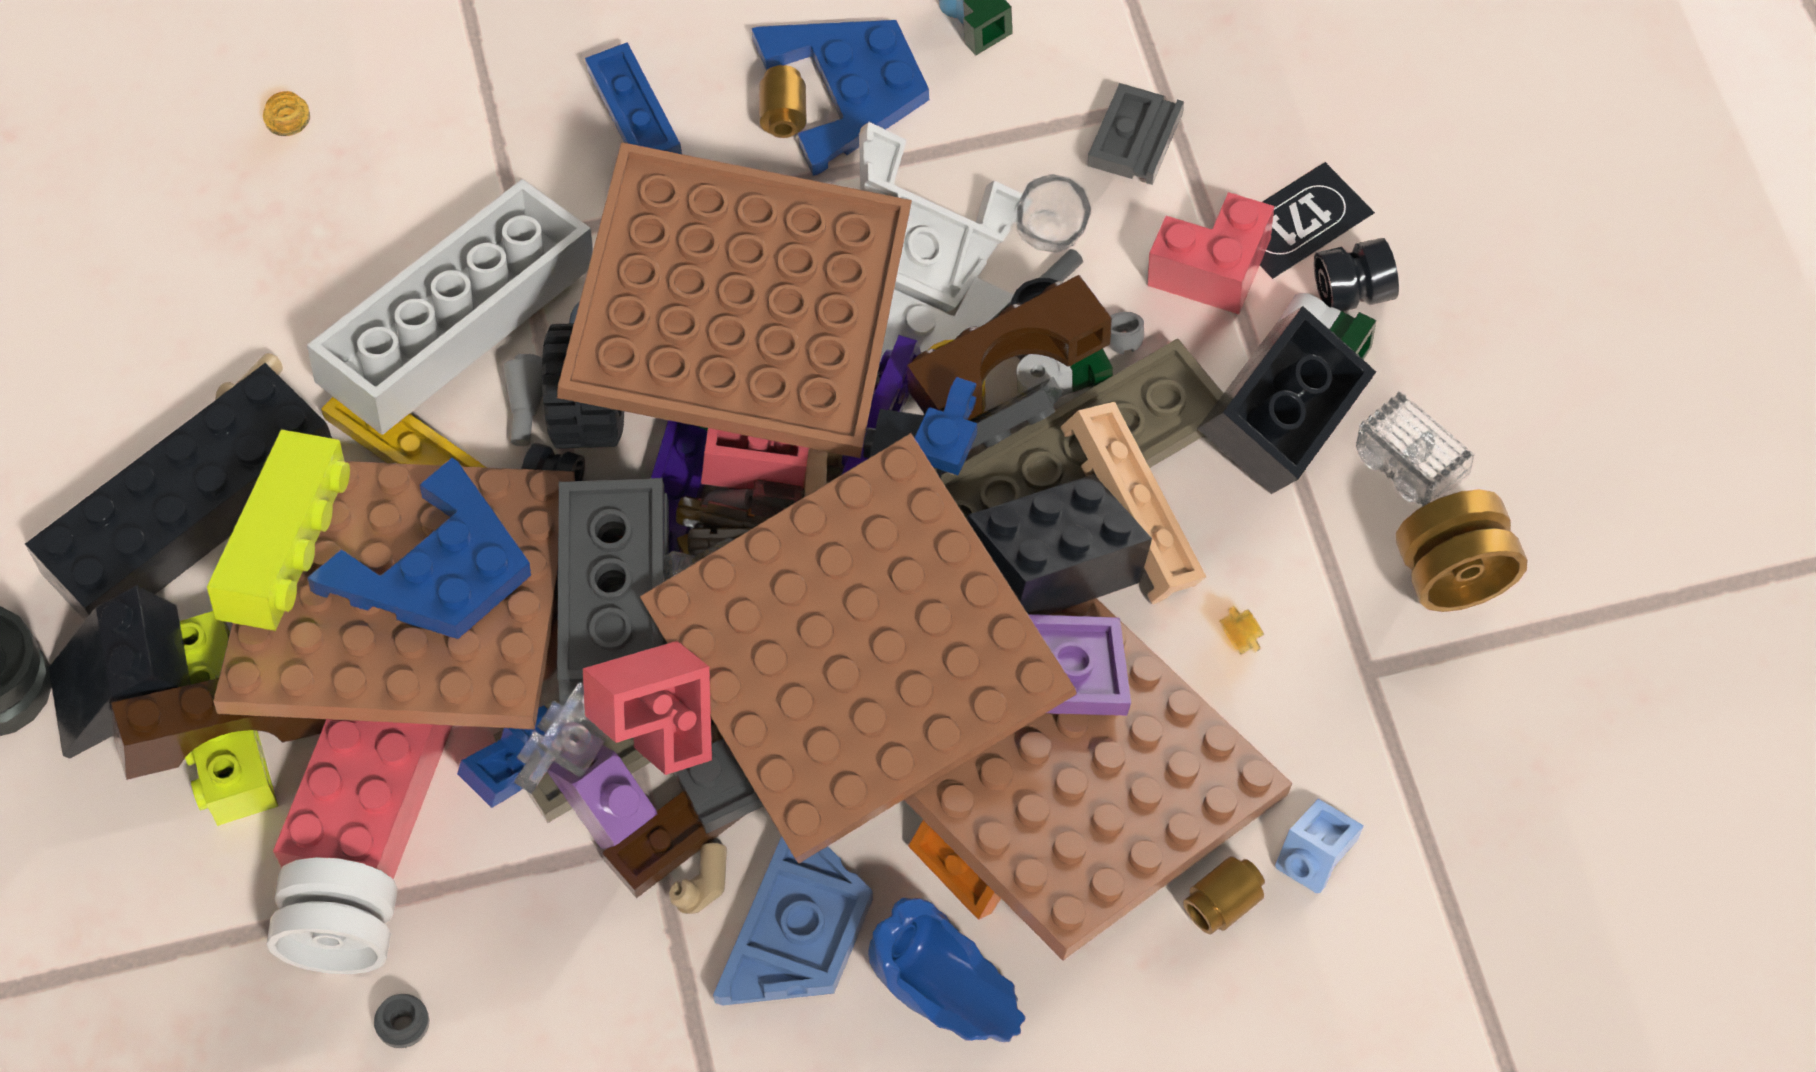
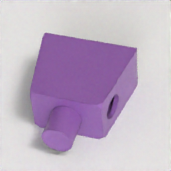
(605, 798)

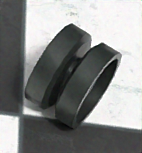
(23, 674)

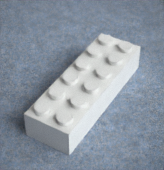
(451, 306)

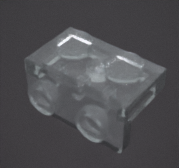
(567, 740)

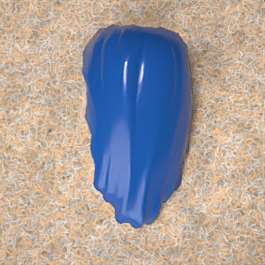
(943, 974)

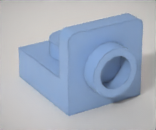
(1317, 845)

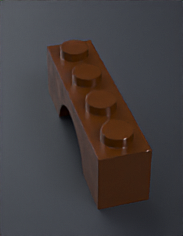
(1059, 324)
(165, 726)

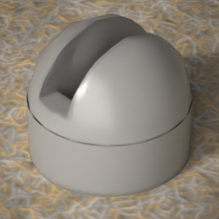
(1134, 335)

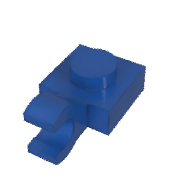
(948, 434)

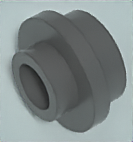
(394, 1008)

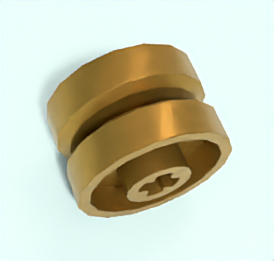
(1461, 550)

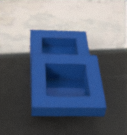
(496, 767)

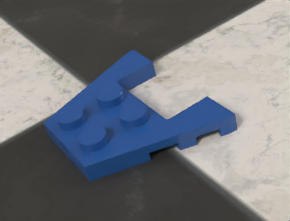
(864, 71)
(449, 575)

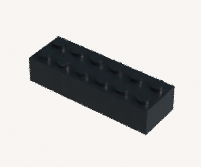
(173, 498)

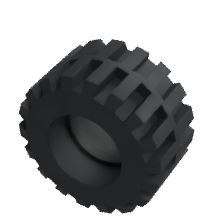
(567, 421)

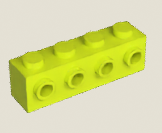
(278, 530)
(232, 766)

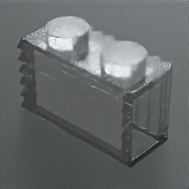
(1413, 450)

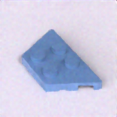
(796, 930)

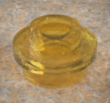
(283, 105)
(1242, 630)

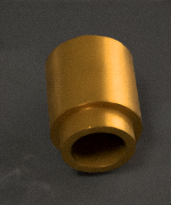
(782, 101)
(1225, 895)

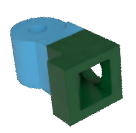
(983, 21)

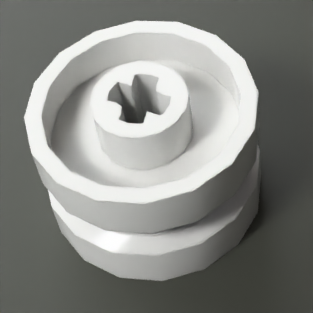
(332, 916)

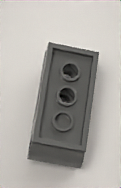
(597, 623)

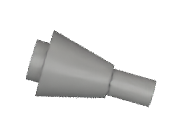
(524, 393)

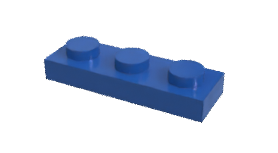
(631, 99)

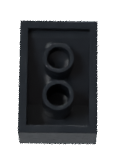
(117, 654)

